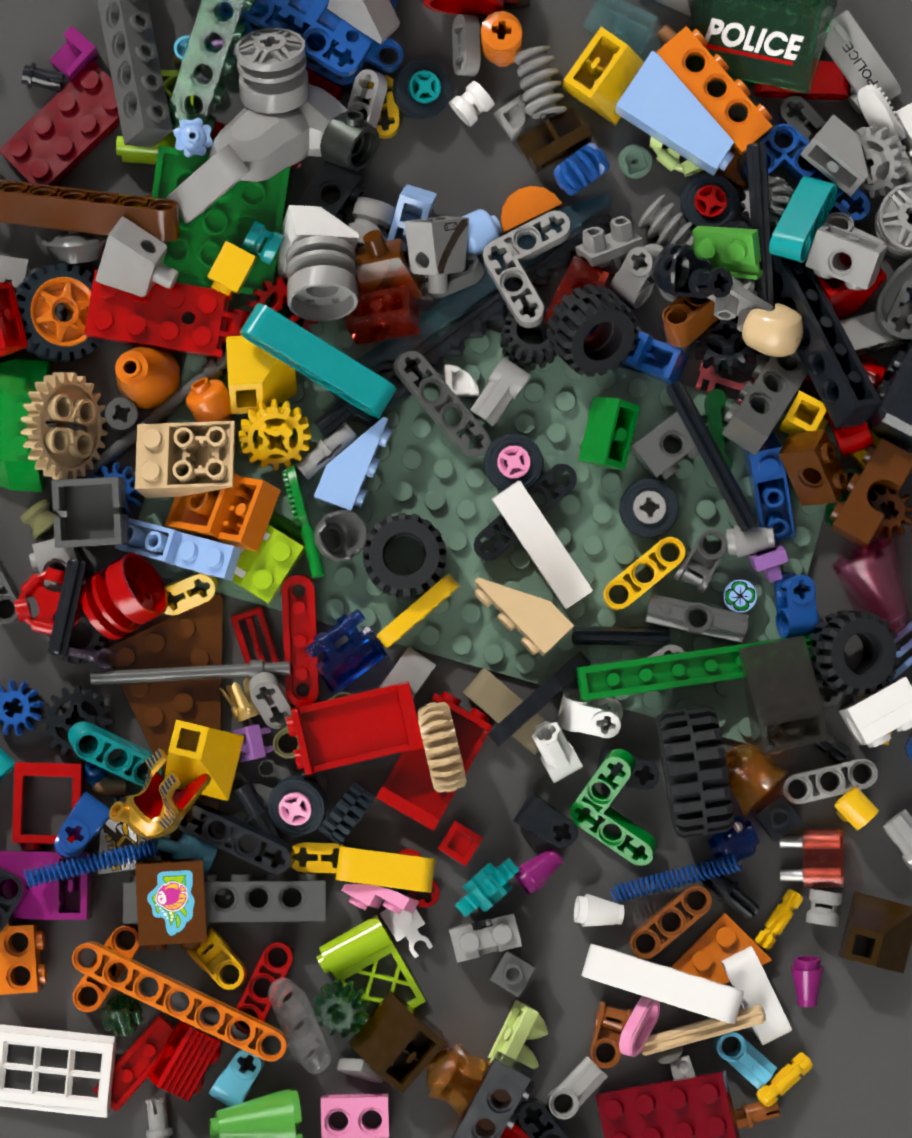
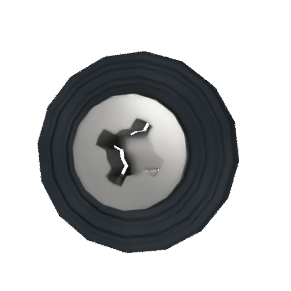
(663, 508)

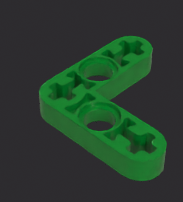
(600, 806)

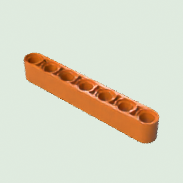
(163, 1000)

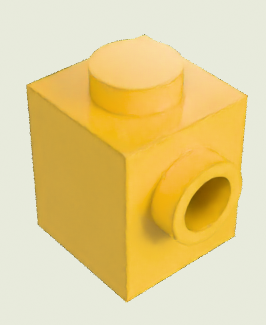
(231, 269)
(804, 415)

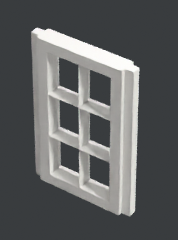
(62, 1040)

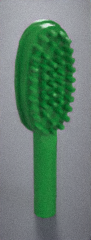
(301, 518)

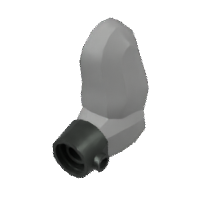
(283, 139)

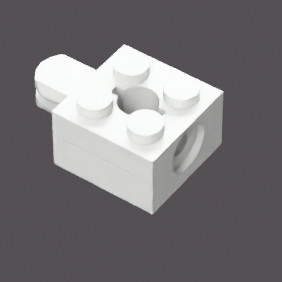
(880, 713)

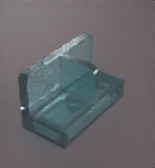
(623, 21)

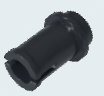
(40, 78)

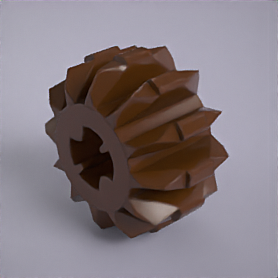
(897, 508)

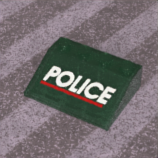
(765, 39)

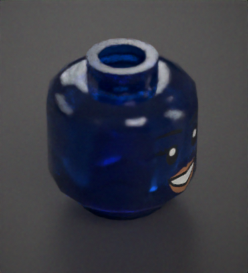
(738, 840)

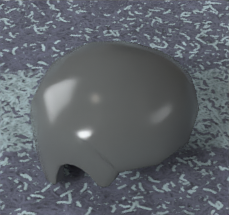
(340, 535)

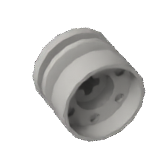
(272, 70)
(891, 222)
(321, 278)

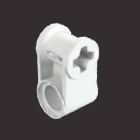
(589, 715)

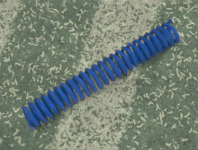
(126, 854)
(710, 874)

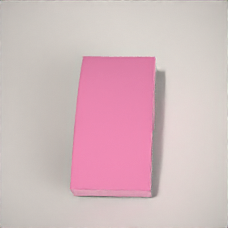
(370, 895)

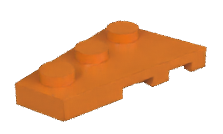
(714, 945)

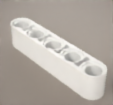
(663, 983)

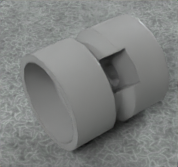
(370, 216)

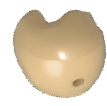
(773, 332)

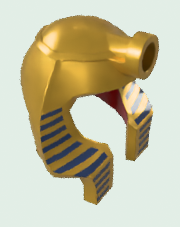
(158, 807)

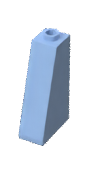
(674, 116)

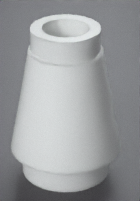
(597, 911)

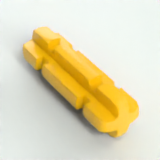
(779, 919)
(784, 1079)

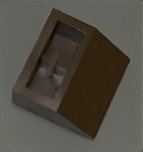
(397, 1042)

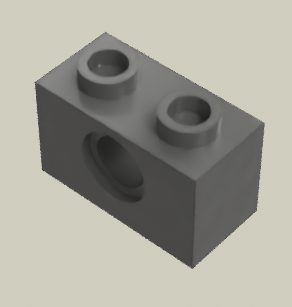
(652, 454)

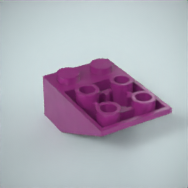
(52, 901)

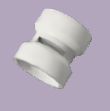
(471, 103)

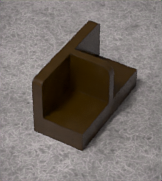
(554, 139)

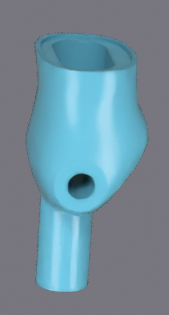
(188, 847)

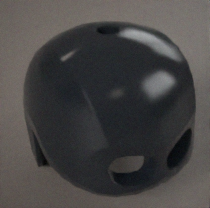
(675, 266)

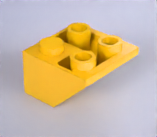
(256, 376)
(207, 751)

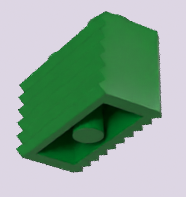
(609, 433)

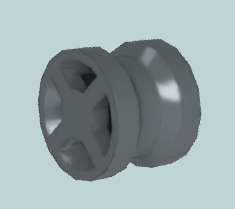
(124, 419)

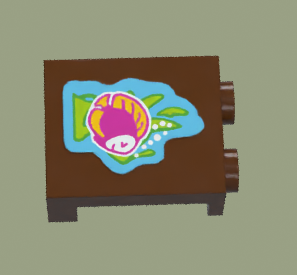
(171, 903)

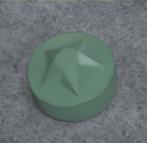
(635, 161)

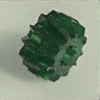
(353, 1009)

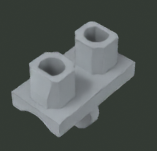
(609, 249)
(739, 302)

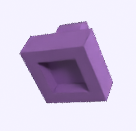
(768, 562)
(253, 743)

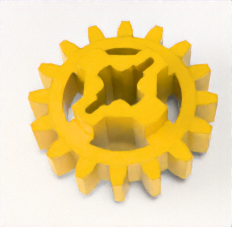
(273, 422)

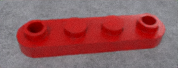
(299, 629)

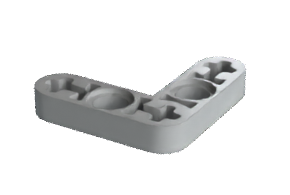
(515, 256)

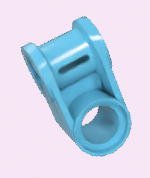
(236, 1080)

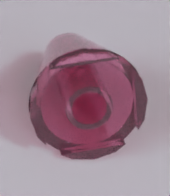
(876, 581)

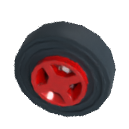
(713, 192)

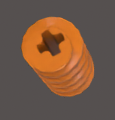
(496, 26)

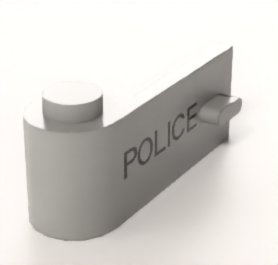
(858, 59)

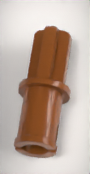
(755, 1113)

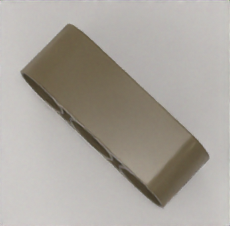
(500, 701)

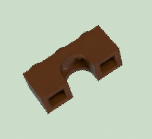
(856, 518)

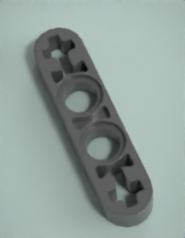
(446, 400)

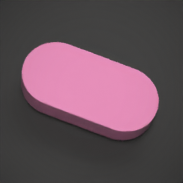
(639, 1026)

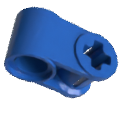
(795, 607)
(83, 823)

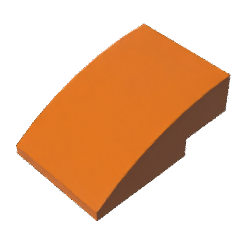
(227, 515)

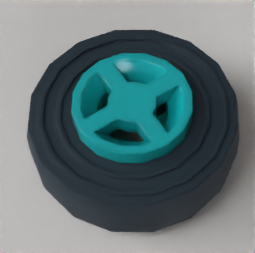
(430, 81)

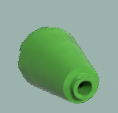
(263, 1117)

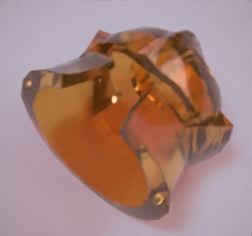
(752, 776)
(455, 1076)

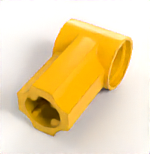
(855, 808)

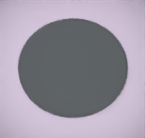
(669, 1056)

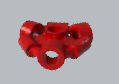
(46, 600)

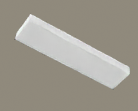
(542, 544)

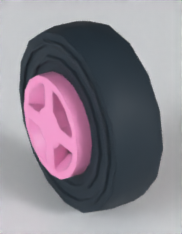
(519, 453)
(290, 815)

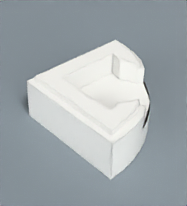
(460, 382)

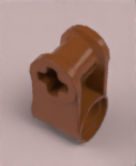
(608, 1032)

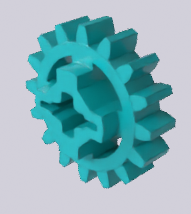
(487, 887)

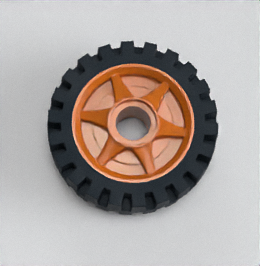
(37, 301)

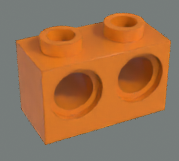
(29, 958)

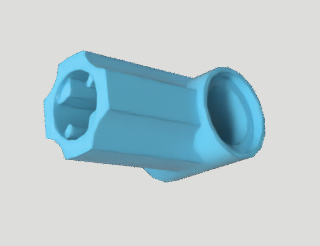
(746, 1059)

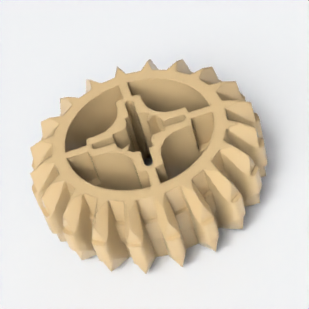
(441, 747)

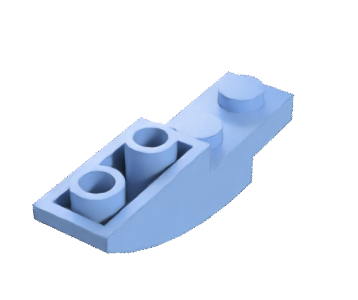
(181, 549)

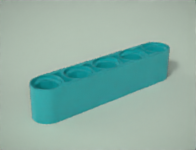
(318, 360)

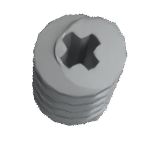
(538, 83)
(665, 225)

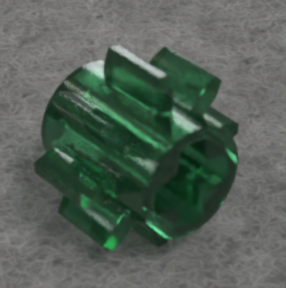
(121, 1015)

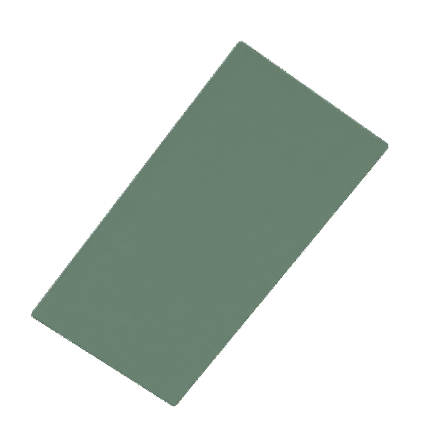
(431, 478)

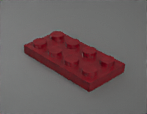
(65, 128)
(670, 1109)

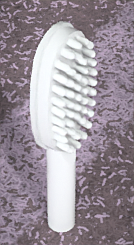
(879, 113)

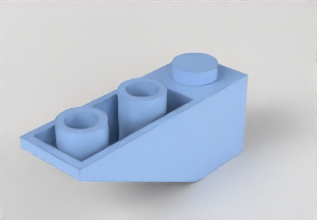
(346, 474)

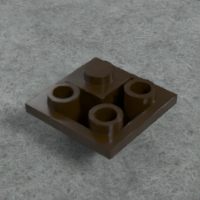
(877, 933)

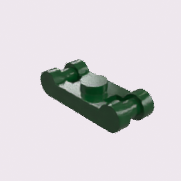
(713, 404)

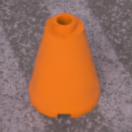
(147, 376)

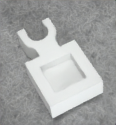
(406, 925)

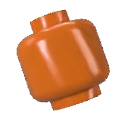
(209, 401)

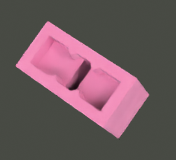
(354, 1108)

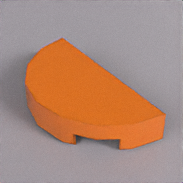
(526, 206)

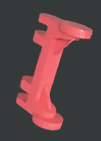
(713, 378)

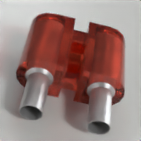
(822, 858)

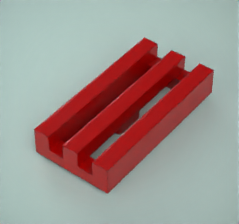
(266, 631)

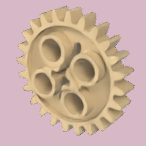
(60, 450)

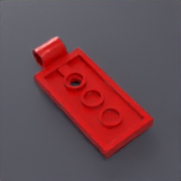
(158, 318)

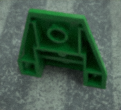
(16, 381)

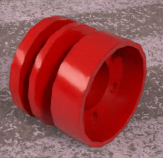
(123, 596)

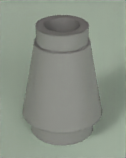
(749, 542)

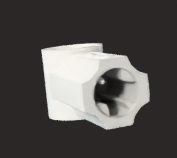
(556, 752)

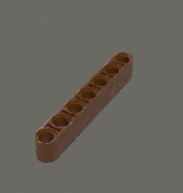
(86, 209)

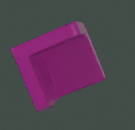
(74, 54)

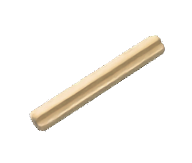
(702, 1030)

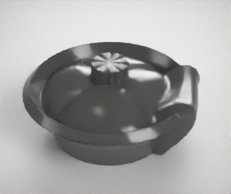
(75, 247)

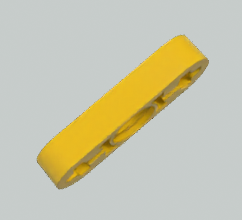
(418, 611)

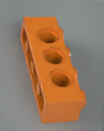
(693, 43)

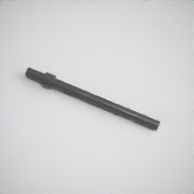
(212, 370)
(189, 673)

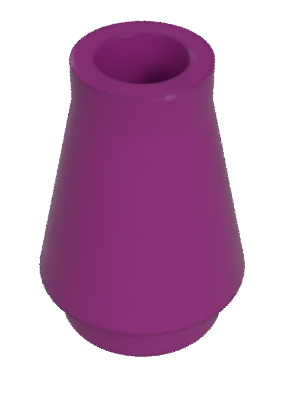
(538, 870)
(807, 979)

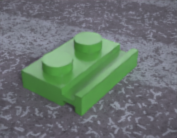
(729, 248)

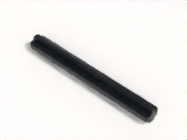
(761, 216)
(712, 456)

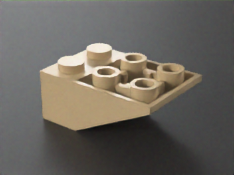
(184, 458)
(532, 616)

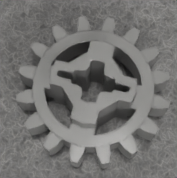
(882, 160)

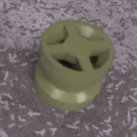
(39, 518)

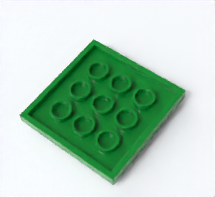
(223, 221)

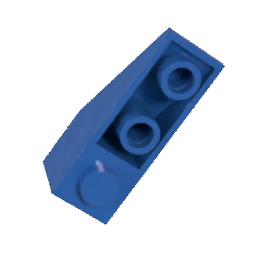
(770, 489)

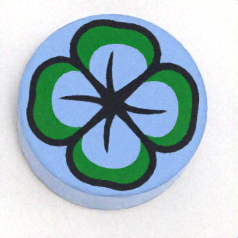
(739, 596)

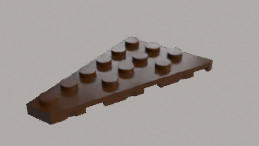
(179, 641)

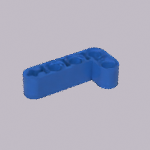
(788, 160)

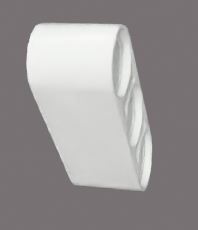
(748, 975)

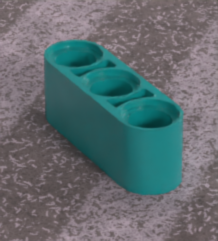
(802, 217)
(105, 742)

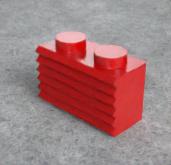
(185, 1061)

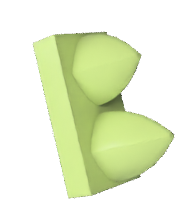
(520, 1025)

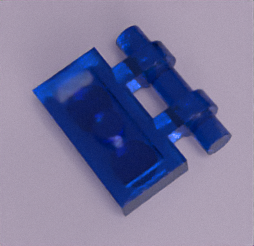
(350, 659)

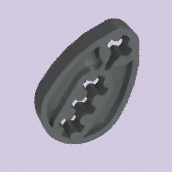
(888, 303)

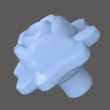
(193, 137)

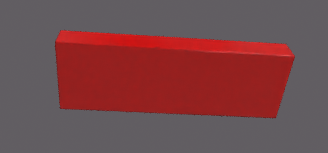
(138, 1061)

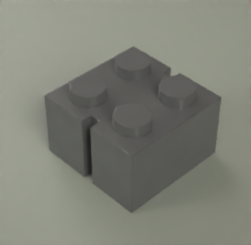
(92, 512)

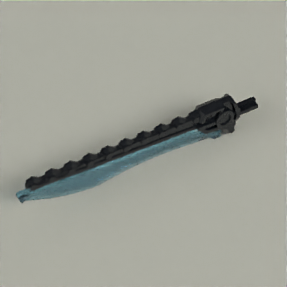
(472, 326)

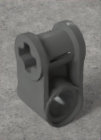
(701, 562)

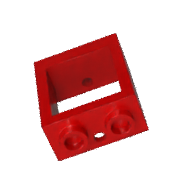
(24, 769)

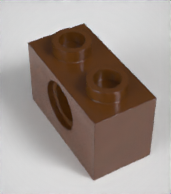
(813, 467)

